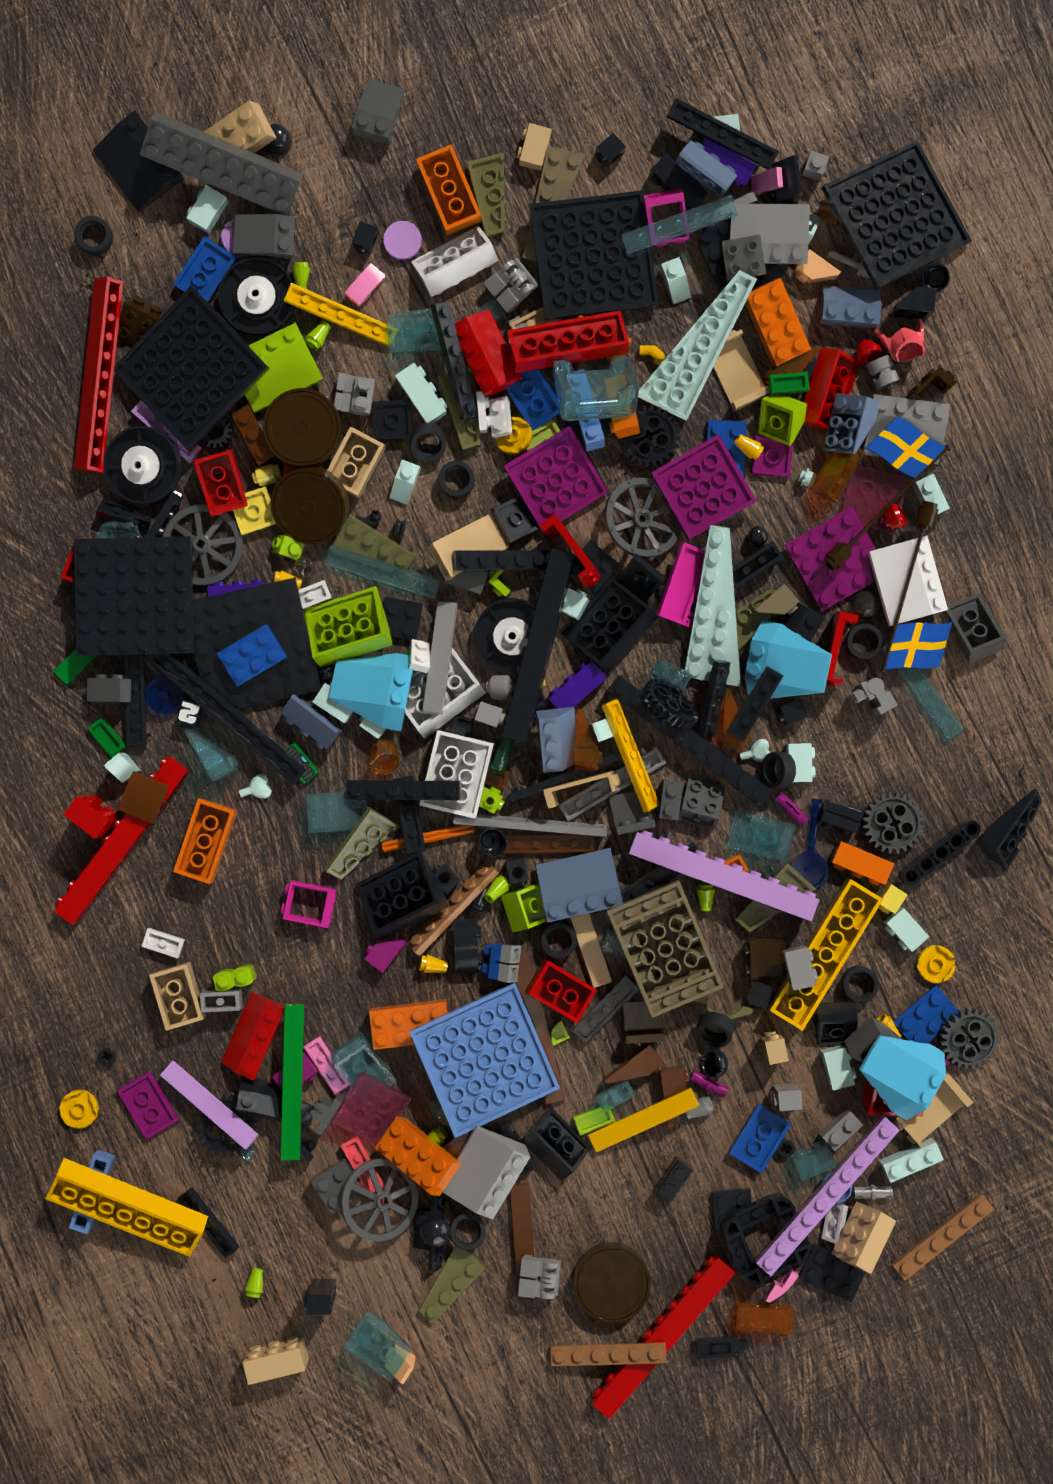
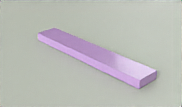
(209, 1105)

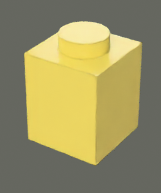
(892, 899)

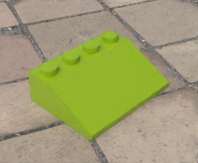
(289, 366)
(347, 627)

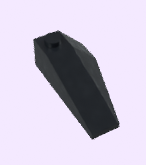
(1004, 834)
(264, 1101)

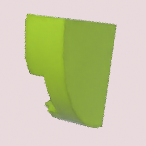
(559, 1033)

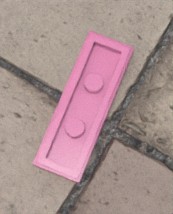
(321, 1058)

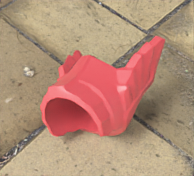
(905, 343)

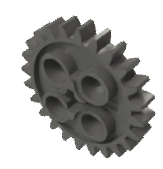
(908, 815)
(984, 1027)

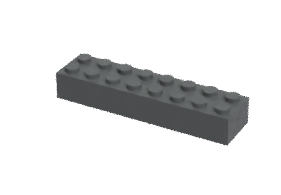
(220, 163)

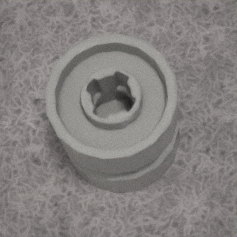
(882, 372)

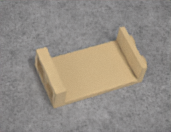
(738, 373)
(478, 535)
(550, 792)
(943, 1105)

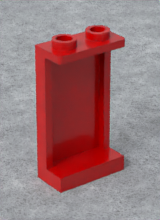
(553, 528)
(834, 640)

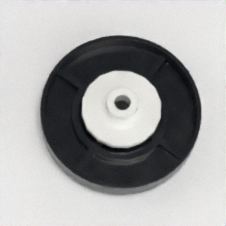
(257, 314)
(142, 465)
(493, 633)

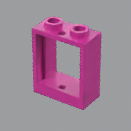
(665, 198)
(328, 909)

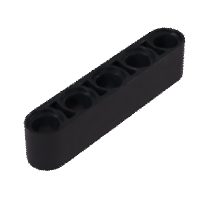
(949, 850)

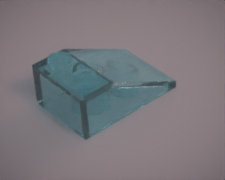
(413, 332)
(214, 758)
(333, 812)
(761, 836)
(360, 1056)
(378, 1345)

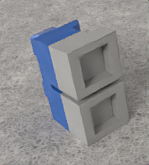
(496, 968)

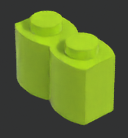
(239, 977)

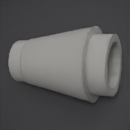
(705, 1108)

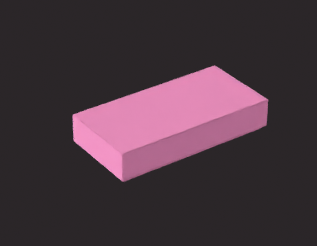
(767, 181)

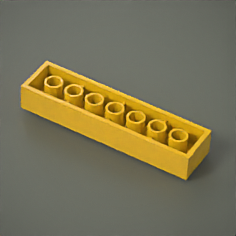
(830, 948)
(126, 1207)

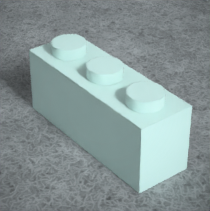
(421, 393)
(911, 1160)

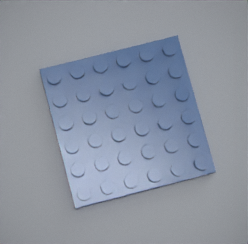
(484, 1059)

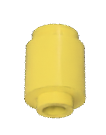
(266, 474)

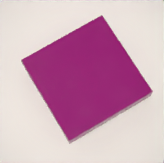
(773, 460)

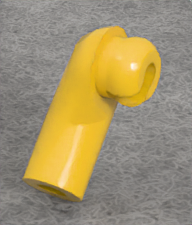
(654, 351)

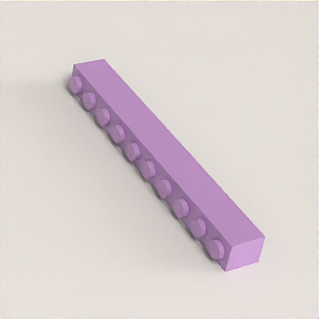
(724, 876)
(826, 1195)

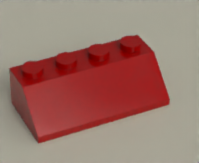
(486, 352)
(832, 374)
(253, 1036)

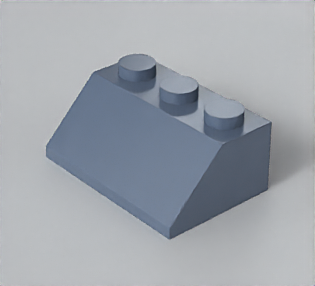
(706, 168)
(850, 307)
(310, 722)
(556, 738)

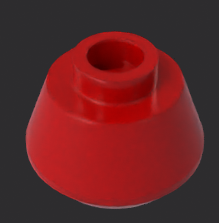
(868, 351)
(895, 517)

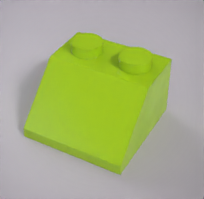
(781, 418)
(524, 907)

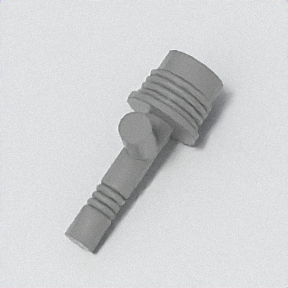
(853, 262)

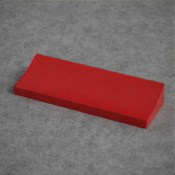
(568, 340)

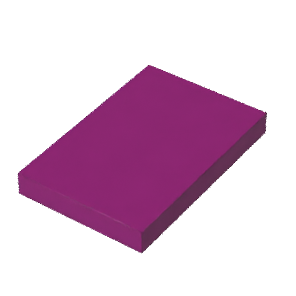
(148, 1105)

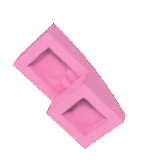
(364, 285)
(777, 1289)

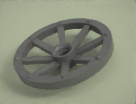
(646, 517)
(207, 548)
(375, 1202)

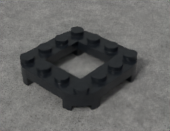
(713, 254)
(750, 1215)

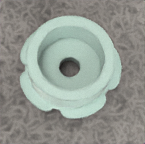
(805, 477)

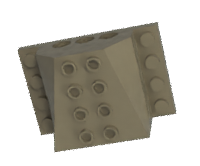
(665, 948)

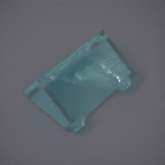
(596, 392)

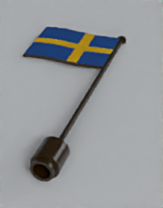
(907, 452)
(917, 643)

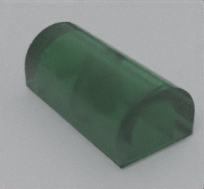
(501, 756)

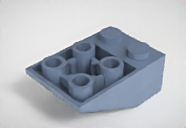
(850, 422)

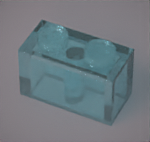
(813, 1160)

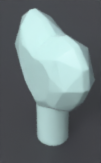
(757, 752)
(257, 787)

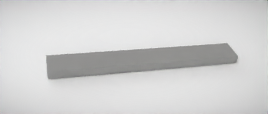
(533, 824)

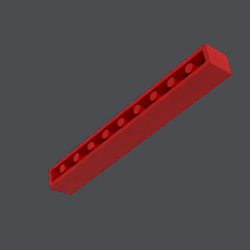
(98, 375)
(114, 849)
(667, 1329)

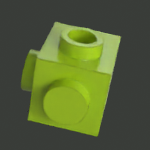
(491, 799)

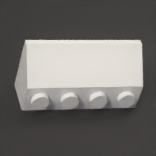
(455, 261)

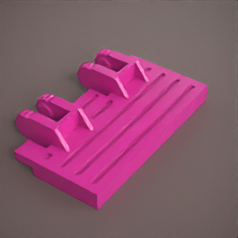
(682, 585)

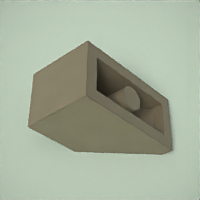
(778, 603)

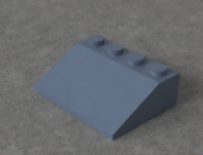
(579, 885)

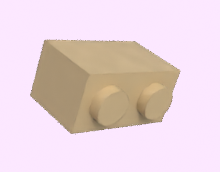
(534, 147)
(774, 1048)

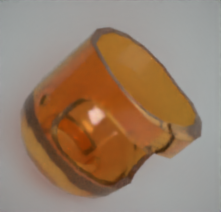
(380, 748)

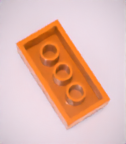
(449, 190)
(776, 322)
(205, 840)
(392, 1023)
(418, 1156)

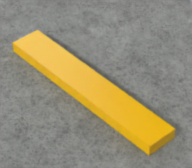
(337, 314)
(630, 755)
(643, 1119)

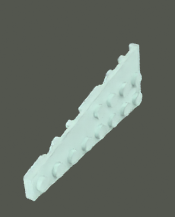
(685, 370)
(715, 613)

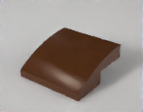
(143, 797)

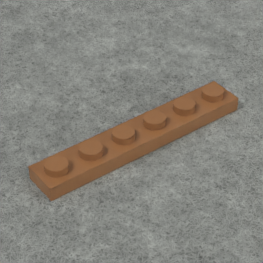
(457, 903)
(943, 1236)
(608, 1354)

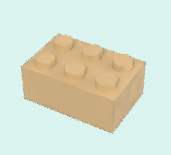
(244, 128)
(356, 461)
(177, 995)
(863, 1237)
(275, 1360)

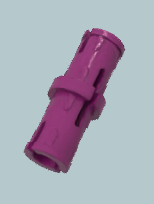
(790, 808)
(709, 1084)

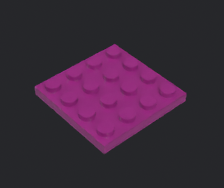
(556, 477)
(703, 487)
(811, 547)

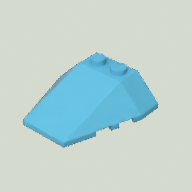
(800, 661)
(374, 688)
(904, 1073)

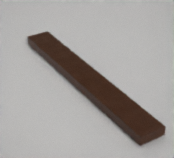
(538, 1019)

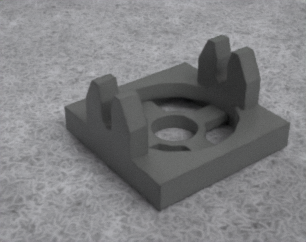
(325, 1111)

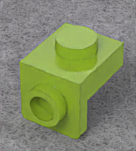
(287, 547)
(499, 588)

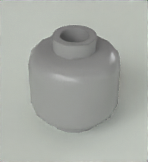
(500, 687)

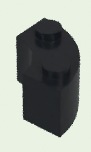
(466, 945)

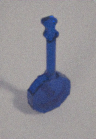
(164, 695)
(811, 864)

